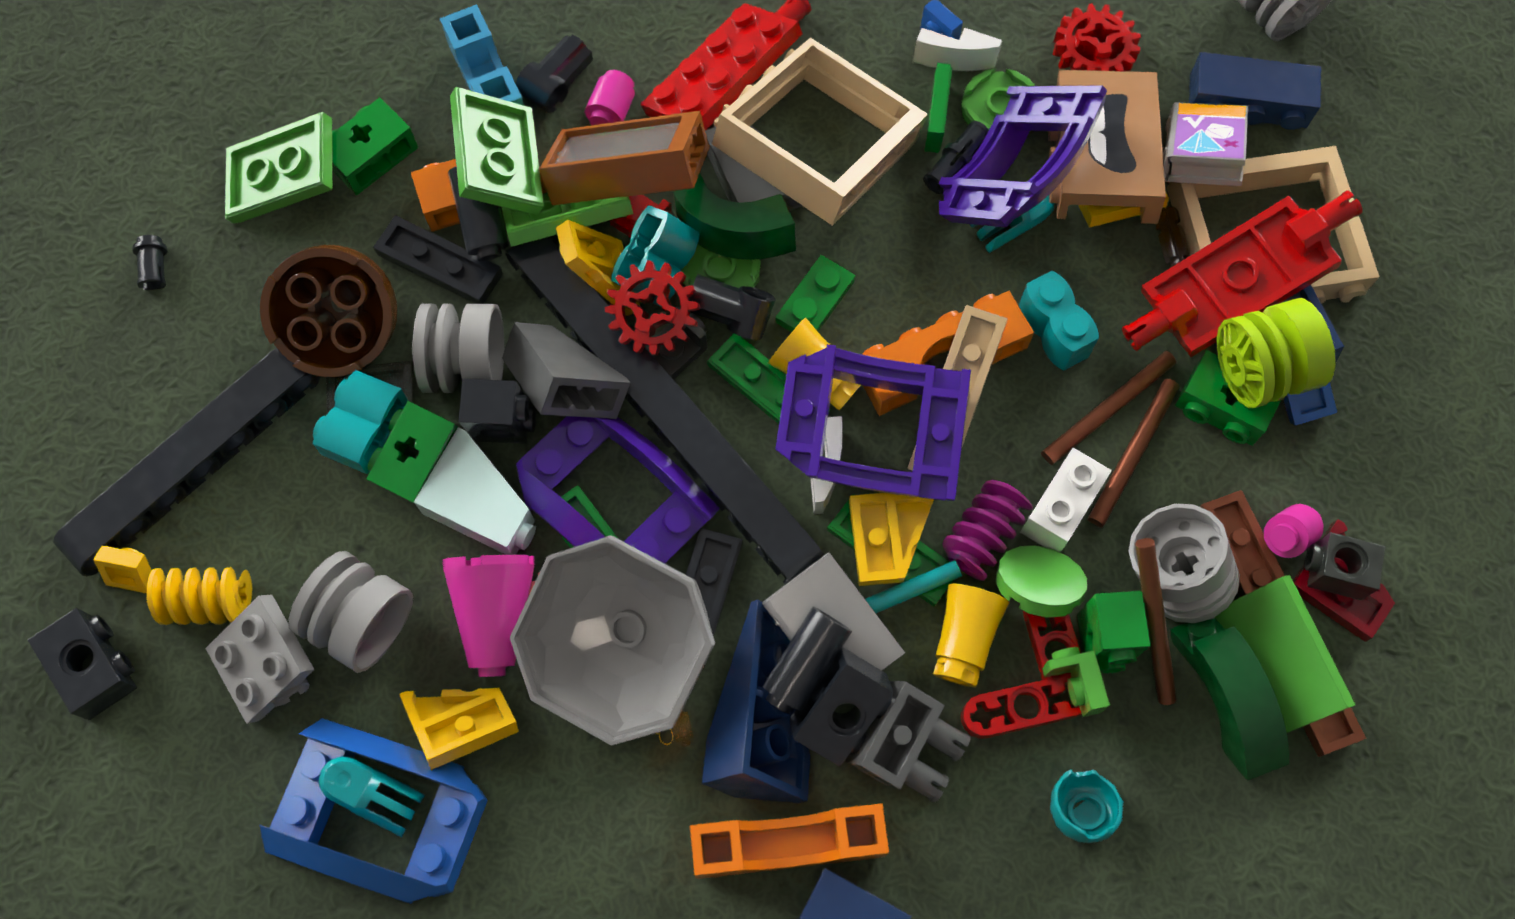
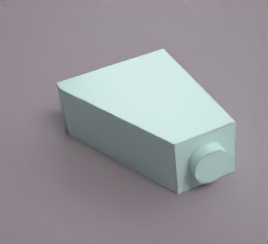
(475, 498)

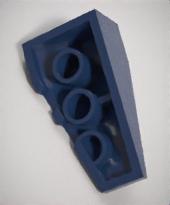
(751, 740)

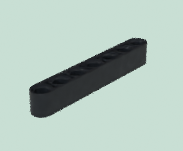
(184, 460)

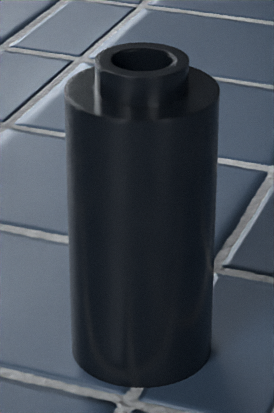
(479, 223)
(805, 661)

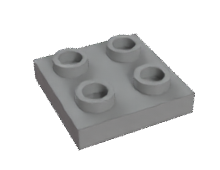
(260, 659)

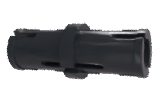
(968, 140)

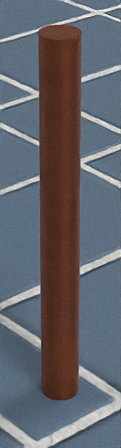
(1108, 407)
(1133, 453)
(1156, 620)

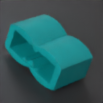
(657, 238)
(1064, 327)
(358, 420)

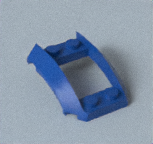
(306, 810)

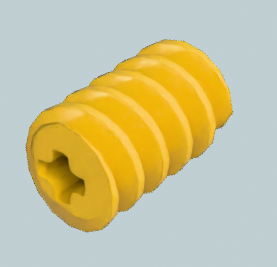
(197, 599)

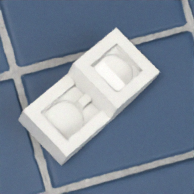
(969, 53)
(822, 489)

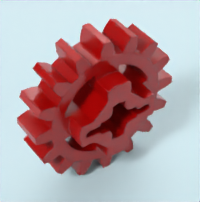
(1096, 41)
(657, 289)

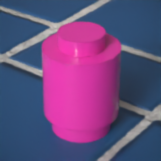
(610, 98)
(1293, 530)

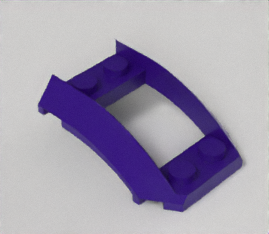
(976, 191)
(939, 429)
(573, 443)

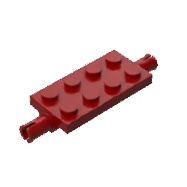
(728, 61)
(1242, 272)

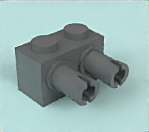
(899, 735)

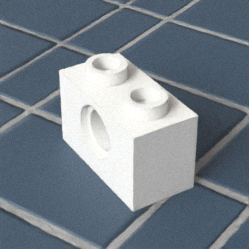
(1065, 501)

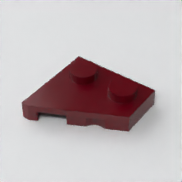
(1355, 615)

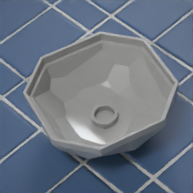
(612, 640)

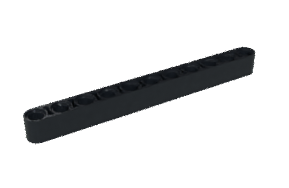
(670, 411)

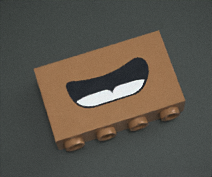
(1124, 150)

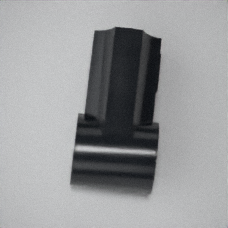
(550, 79)
(741, 309)

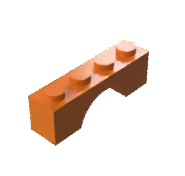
(921, 345)
(789, 842)

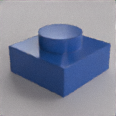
(941, 20)
(1310, 405)

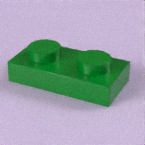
(816, 295)

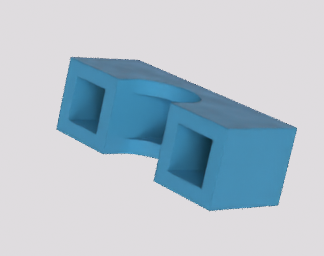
(477, 55)

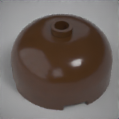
(303, 313)

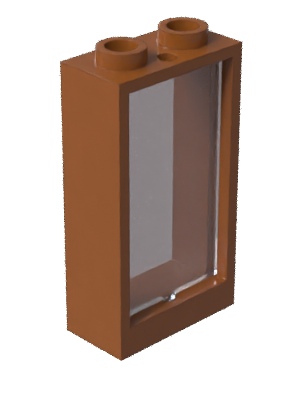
(625, 158)

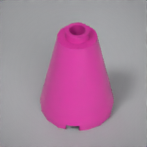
(487, 604)

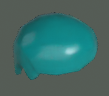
(1095, 817)

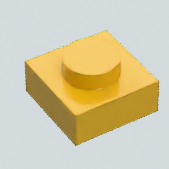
(123, 568)

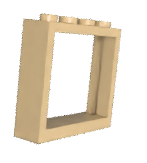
(846, 85)
(1282, 170)

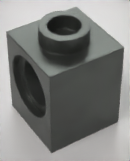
(1363, 564)

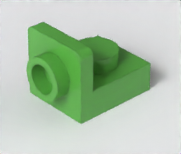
(1086, 684)

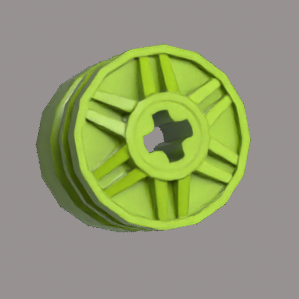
(1276, 352)

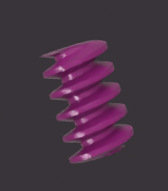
(984, 525)

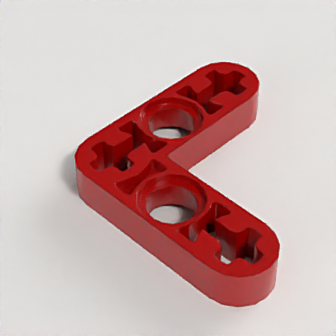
(1054, 684)

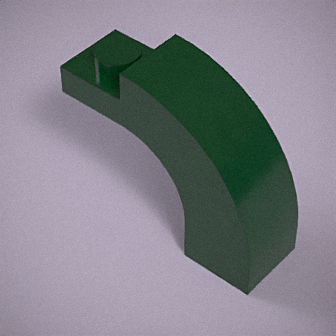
(737, 228)
(1243, 697)

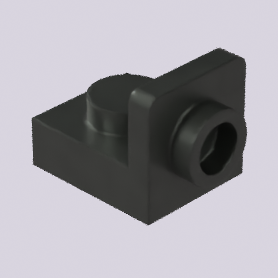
(685, 352)

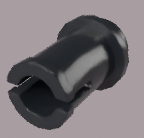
(150, 262)

